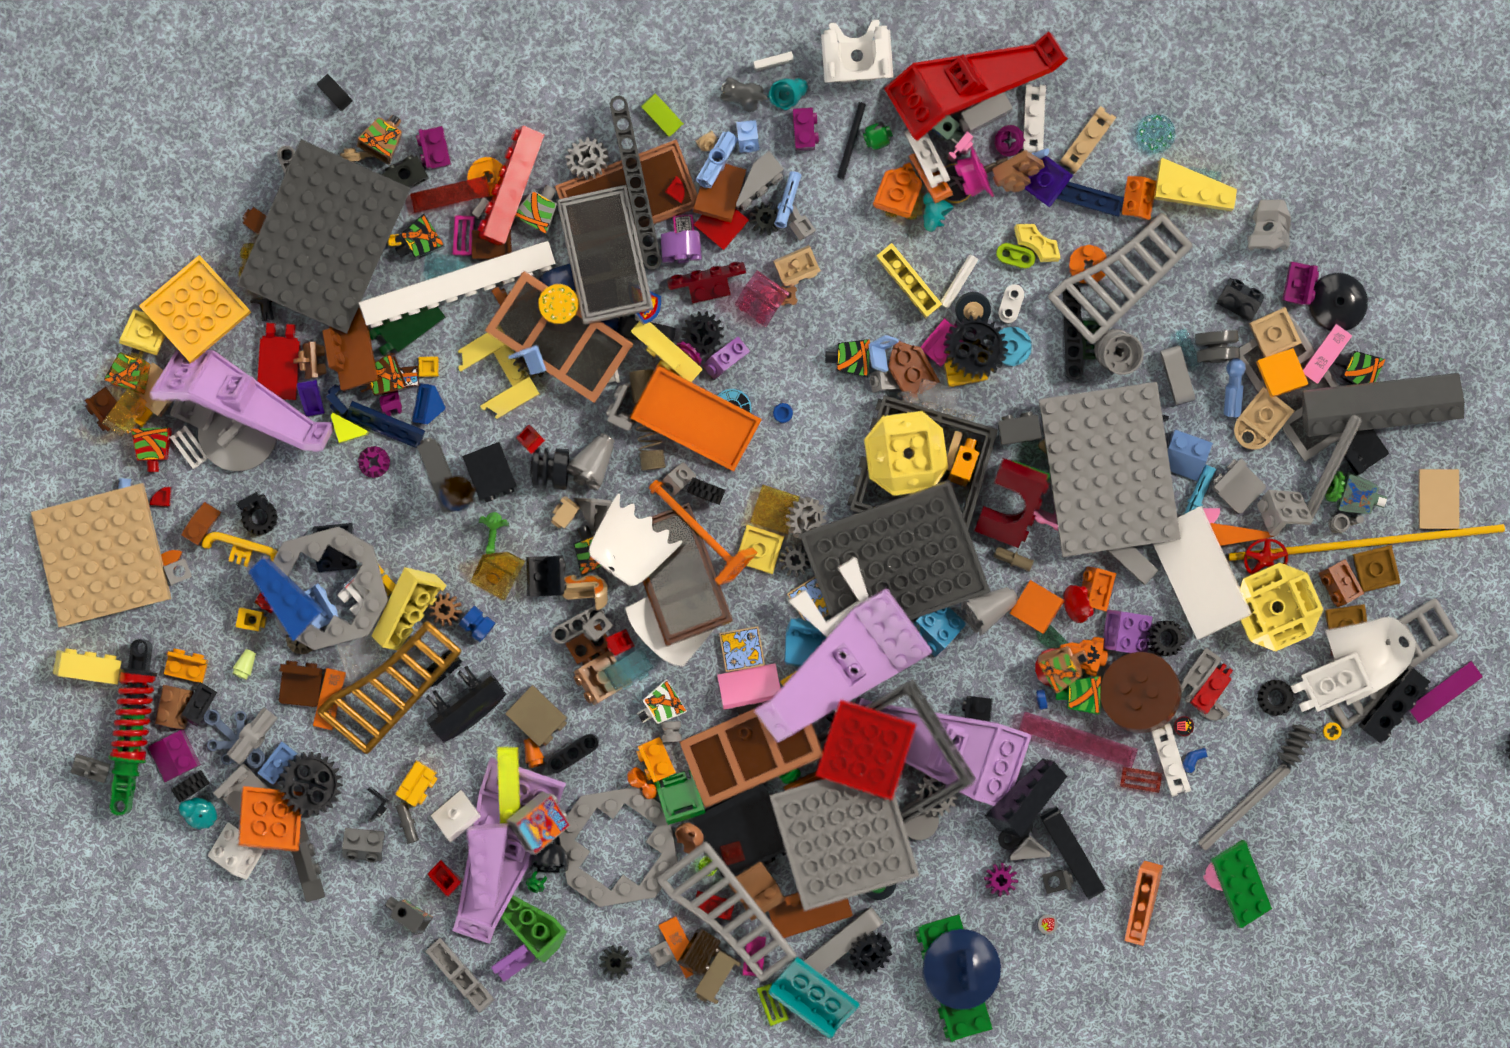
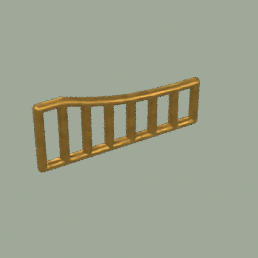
(372, 678)

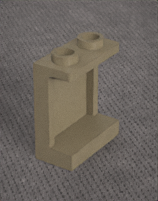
(537, 716)

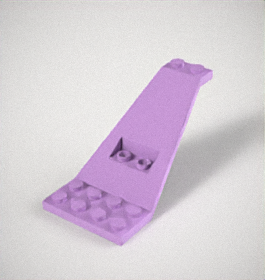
(233, 393)
(876, 642)
(988, 748)

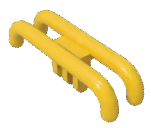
(240, 548)

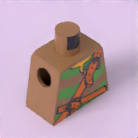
(381, 138)
(1062, 666)

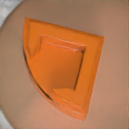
(171, 556)

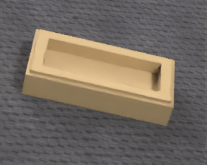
(953, 449)

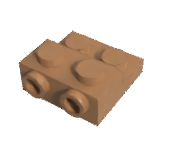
(1015, 171)
(594, 679)

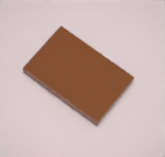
(721, 199)

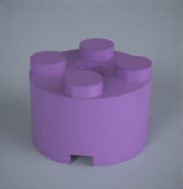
(681, 247)

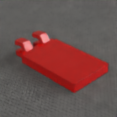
(276, 363)

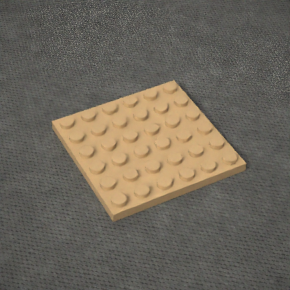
(101, 555)

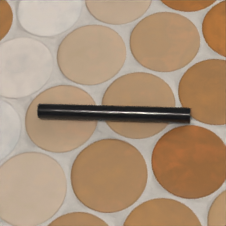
(851, 140)

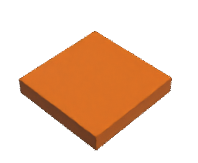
(1037, 607)

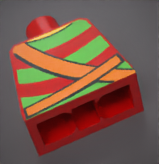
(152, 445)

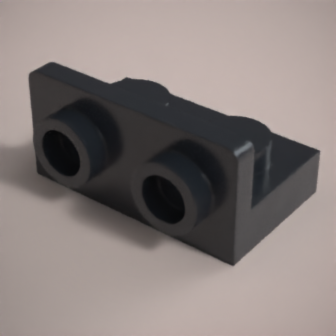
(978, 708)

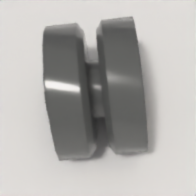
(1217, 346)

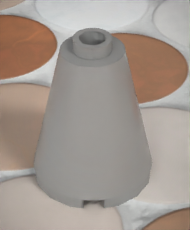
(988, 608)

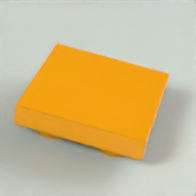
(1282, 372)

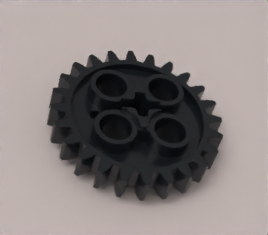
(969, 362)
(305, 801)

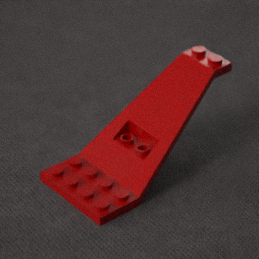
(946, 85)

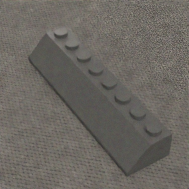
(1383, 404)

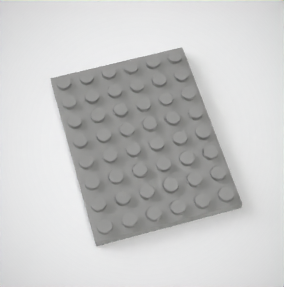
(1109, 469)

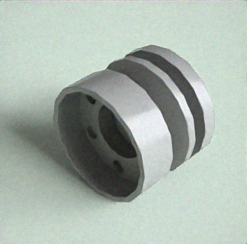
(1128, 355)

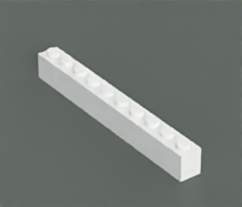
(455, 283)

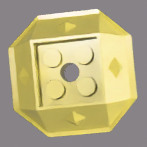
(885, 453)
(1298, 601)

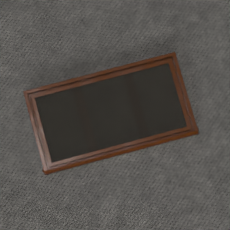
(683, 586)

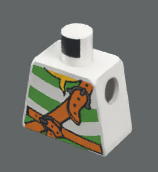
(661, 704)

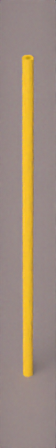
(1379, 541)

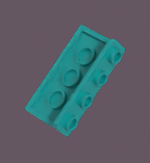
(813, 997)

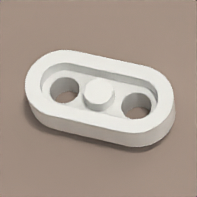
(1011, 303)

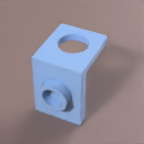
(877, 352)
(532, 358)

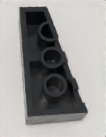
(1027, 798)

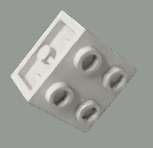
(234, 858)

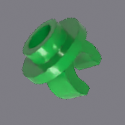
(535, 885)

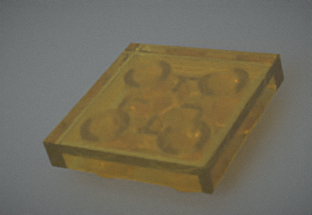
(772, 509)

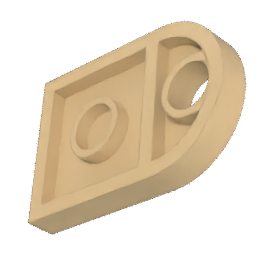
(1263, 419)

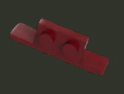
(707, 283)

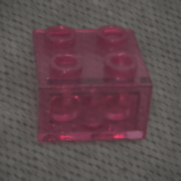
(761, 298)

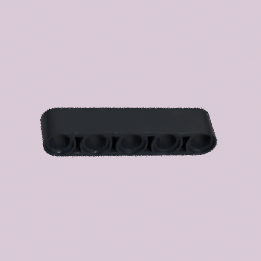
(1072, 341)
(1072, 853)

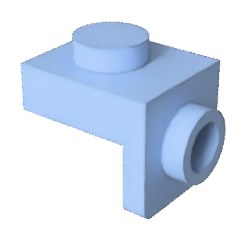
(747, 136)

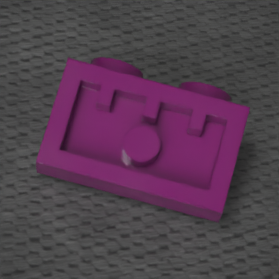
(434, 148)

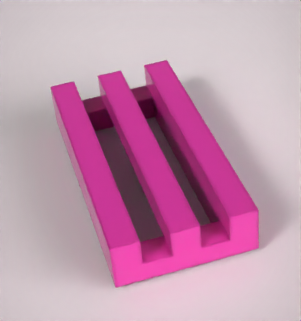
(463, 242)

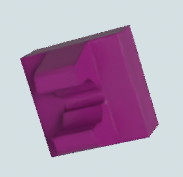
(390, 402)

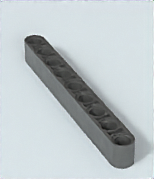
(631, 173)

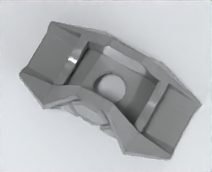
(1274, 213)

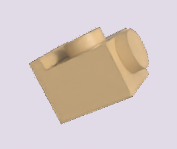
(565, 513)

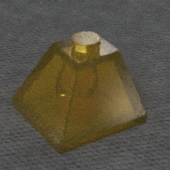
(497, 573)

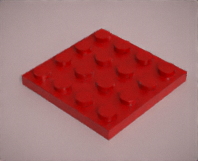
(866, 749)

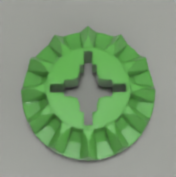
(1336, 487)

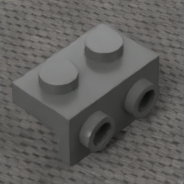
(363, 844)

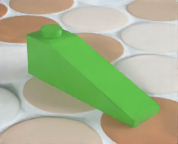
(534, 928)

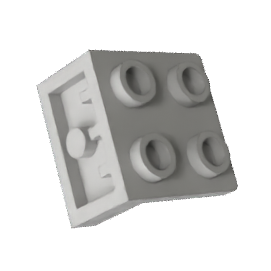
(623, 419)
(231, 789)

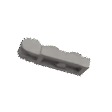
(1200, 672)

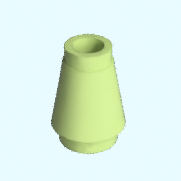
(244, 664)

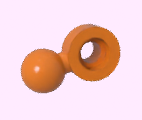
(639, 780)

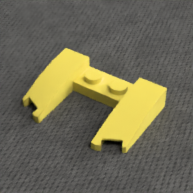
(522, 386)

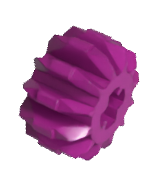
(1006, 875)

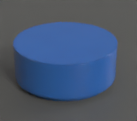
(783, 413)
(1041, 699)

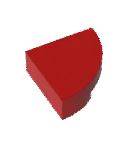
(676, 190)
(162, 497)

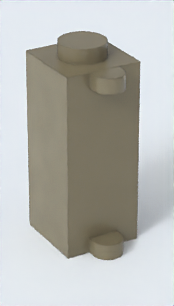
(715, 976)

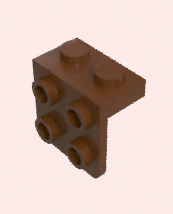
(300, 684)

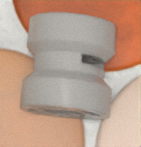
(671, 731)

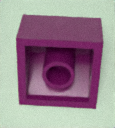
(174, 755)

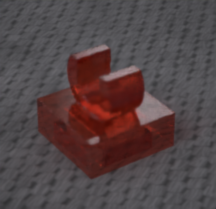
(732, 853)

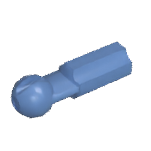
(1234, 389)

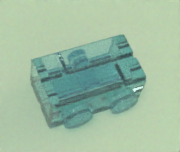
(628, 669)

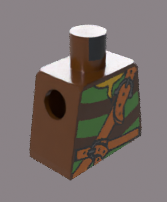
(389, 377)

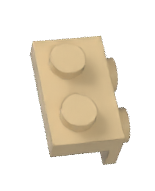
(797, 266)

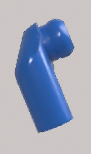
(1191, 759)

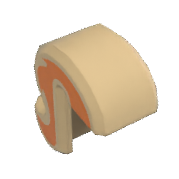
(587, 587)

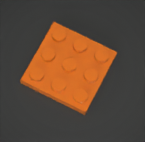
(267, 821)

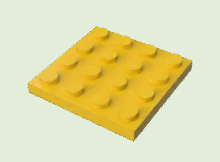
(195, 309)

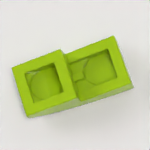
(662, 115)

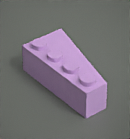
(487, 854)

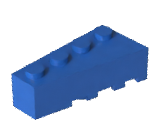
(286, 598)

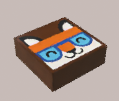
(410, 375)

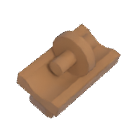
(308, 360)

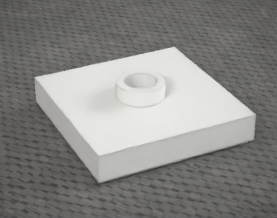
(456, 815)

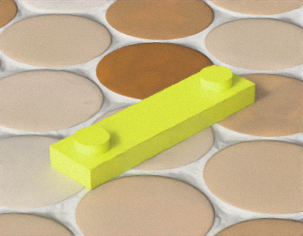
(508, 782)

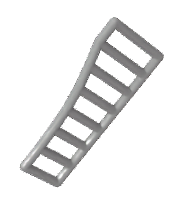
(1103, 266)
(1420, 656)
(709, 918)

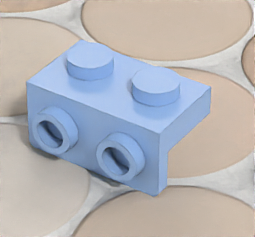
(319, 596)

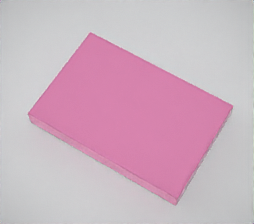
(748, 686)

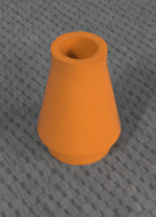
(533, 754)

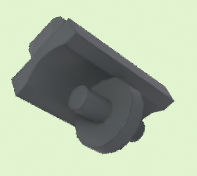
(90, 768)

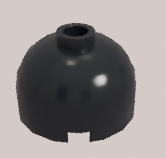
(549, 859)

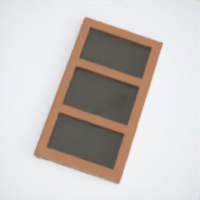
(571, 351)

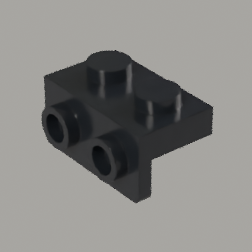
(1240, 299)

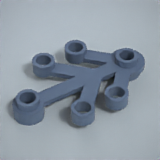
(233, 737)

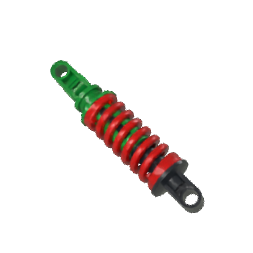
(131, 725)

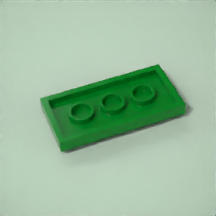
(1241, 884)

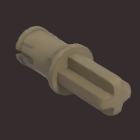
(1013, 558)

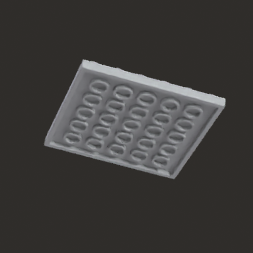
(842, 841)

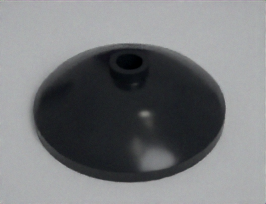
(1325, 307)

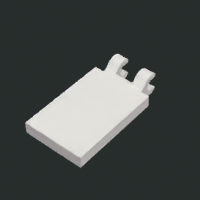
(1333, 683)

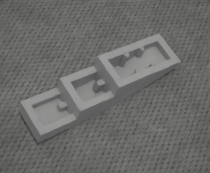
(460, 975)

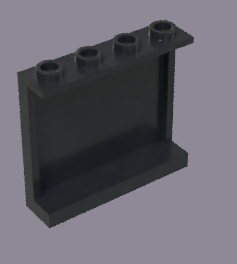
(746, 819)

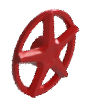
(1265, 557)

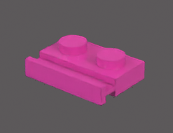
(934, 347)

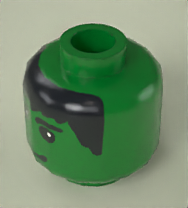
(877, 135)

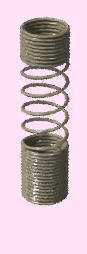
(649, 458)

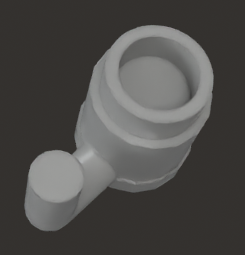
(1339, 522)

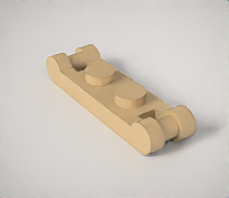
(1087, 140)

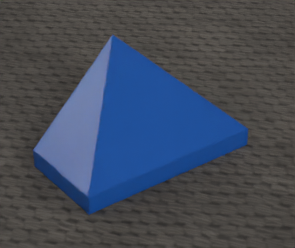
(427, 404)

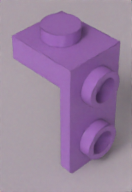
(725, 358)

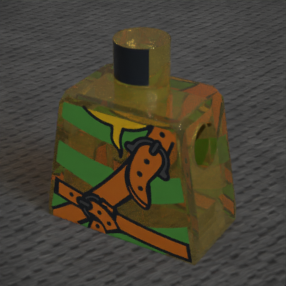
(129, 371)

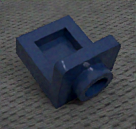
(337, 405)

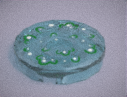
(1155, 133)

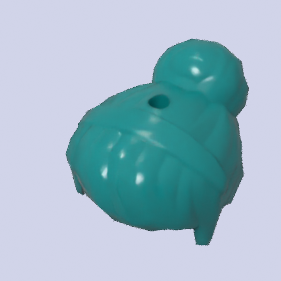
(778, 92)
(934, 212)
(193, 808)

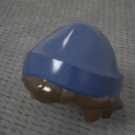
(456, 493)

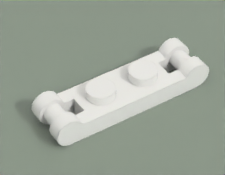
(1034, 118)
(928, 159)
(1170, 760)

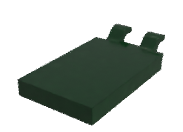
(407, 329)

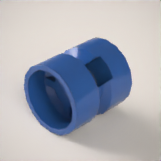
(477, 624)

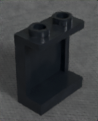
(490, 472)

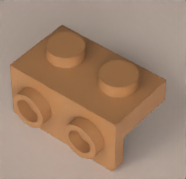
(171, 705)

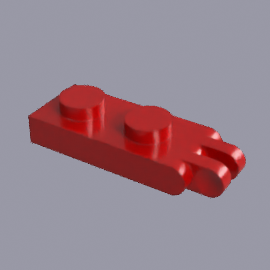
(1212, 689)

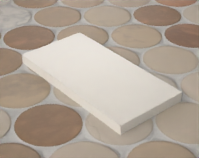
(1202, 576)

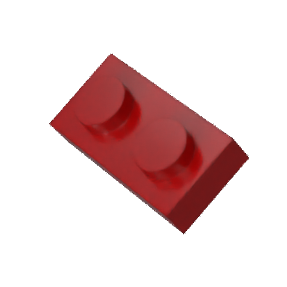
(619, 642)
(712, 903)

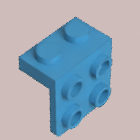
(940, 628)
(801, 641)

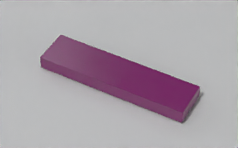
(1445, 692)

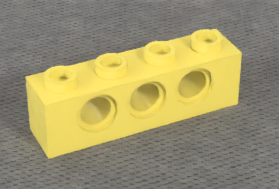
(908, 280)

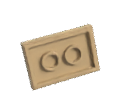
(1438, 498)

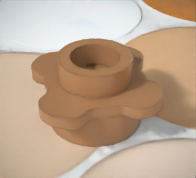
(792, 296)

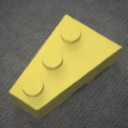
(87, 666)

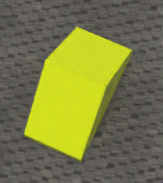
(347, 430)

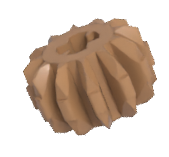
(449, 603)

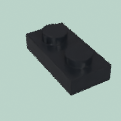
(198, 704)

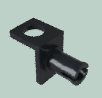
(265, 307)

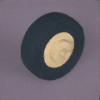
(973, 304)

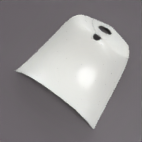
(1381, 661)

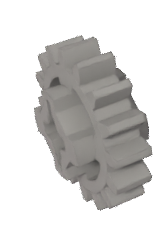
(587, 158)
(805, 516)
(944, 805)

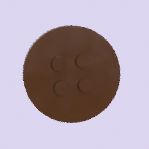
(1140, 692)

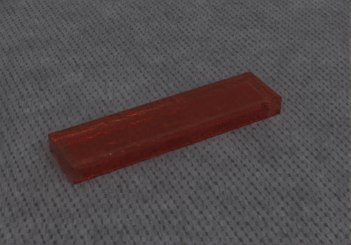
(450, 194)

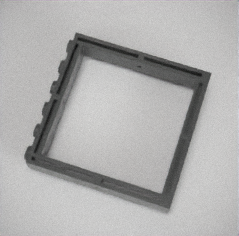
(989, 433)
(940, 736)

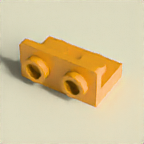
(186, 666)
(656, 760)

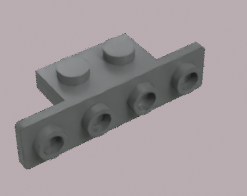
(307, 867)

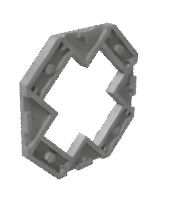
(368, 577)
(625, 889)

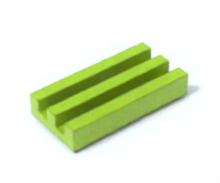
(778, 1019)

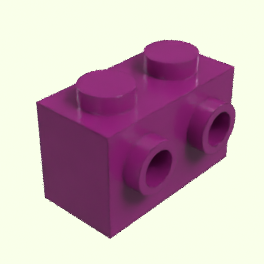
(804, 129)

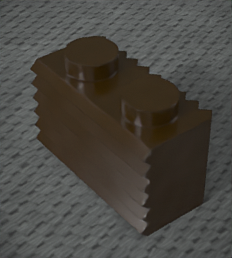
(699, 952)

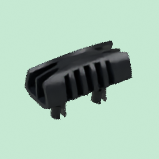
(467, 707)

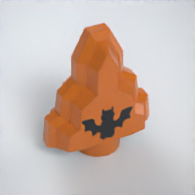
(1094, 652)

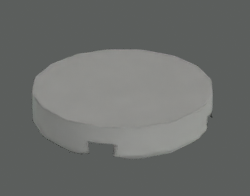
(922, 825)

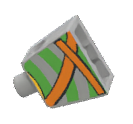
(538, 210)

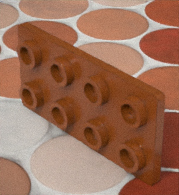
(351, 353)
(791, 918)

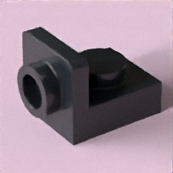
(249, 502)

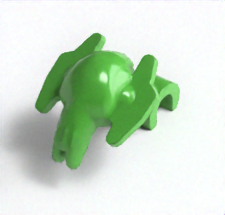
(494, 522)

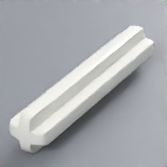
(959, 280)

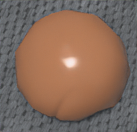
(689, 836)

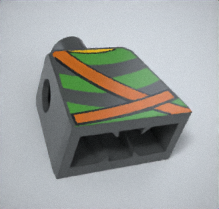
(415, 919)

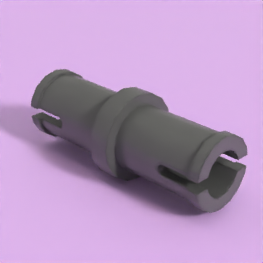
(407, 823)

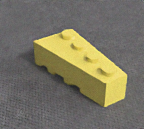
(406, 607)

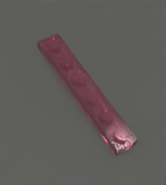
(1078, 739)

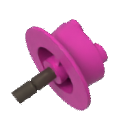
(976, 174)

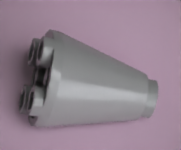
(592, 462)

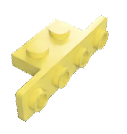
(663, 347)

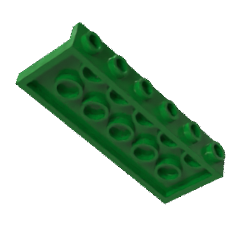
(958, 1022)

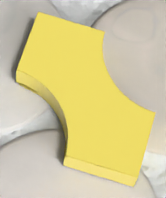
(1045, 248)

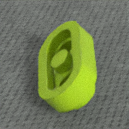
(1016, 253)

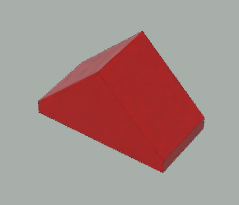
(445, 878)

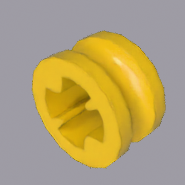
(1334, 736)

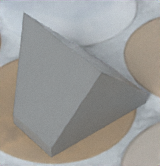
(593, 510)
(1028, 849)

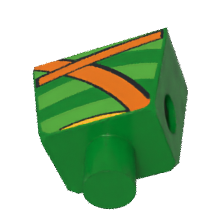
(1082, 695)

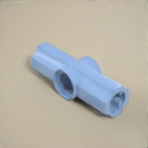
(721, 151)

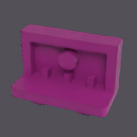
(1300, 283)

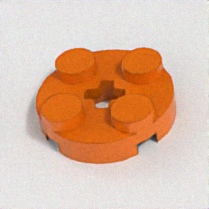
(1088, 253)

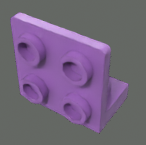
(1126, 631)

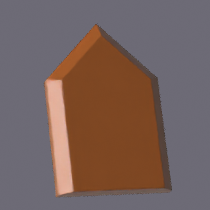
(910, 365)

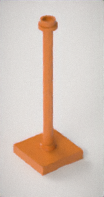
(734, 564)

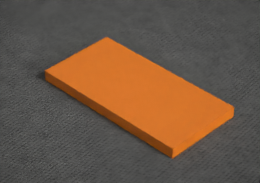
(695, 418)

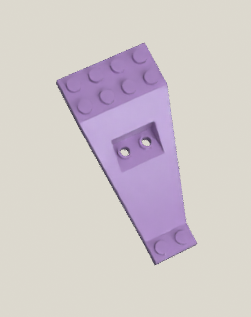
(482, 922)

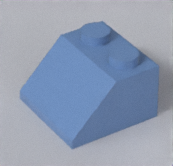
(1187, 454)

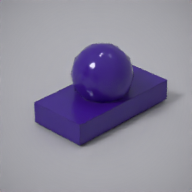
(310, 398)

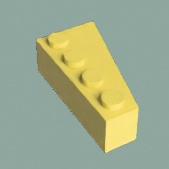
(1188, 187)

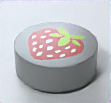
(1047, 924)

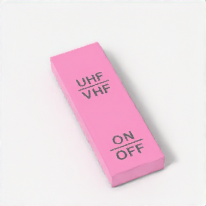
(1326, 353)

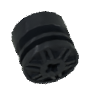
(550, 468)

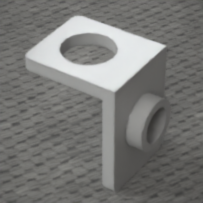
(678, 478)
(171, 578)
(590, 632)

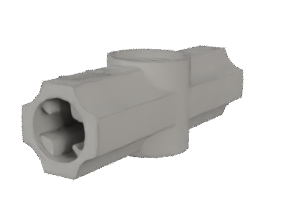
(252, 736)

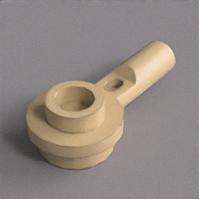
(352, 155)

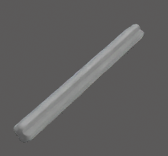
(1333, 464)
(1244, 806)

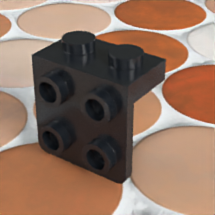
(545, 576)

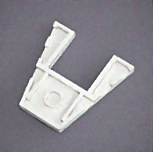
(805, 605)

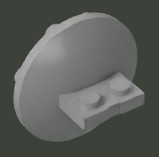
(235, 444)

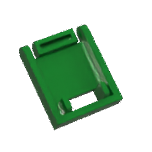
(678, 795)

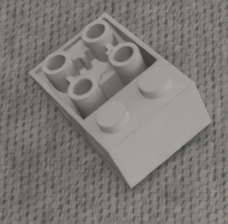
(762, 174)

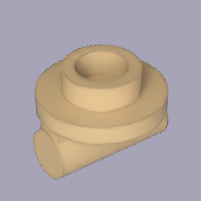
(707, 141)

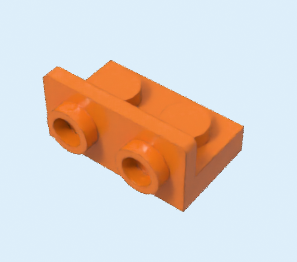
(1139, 197)
(1099, 586)

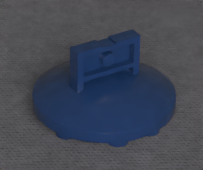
(961, 969)

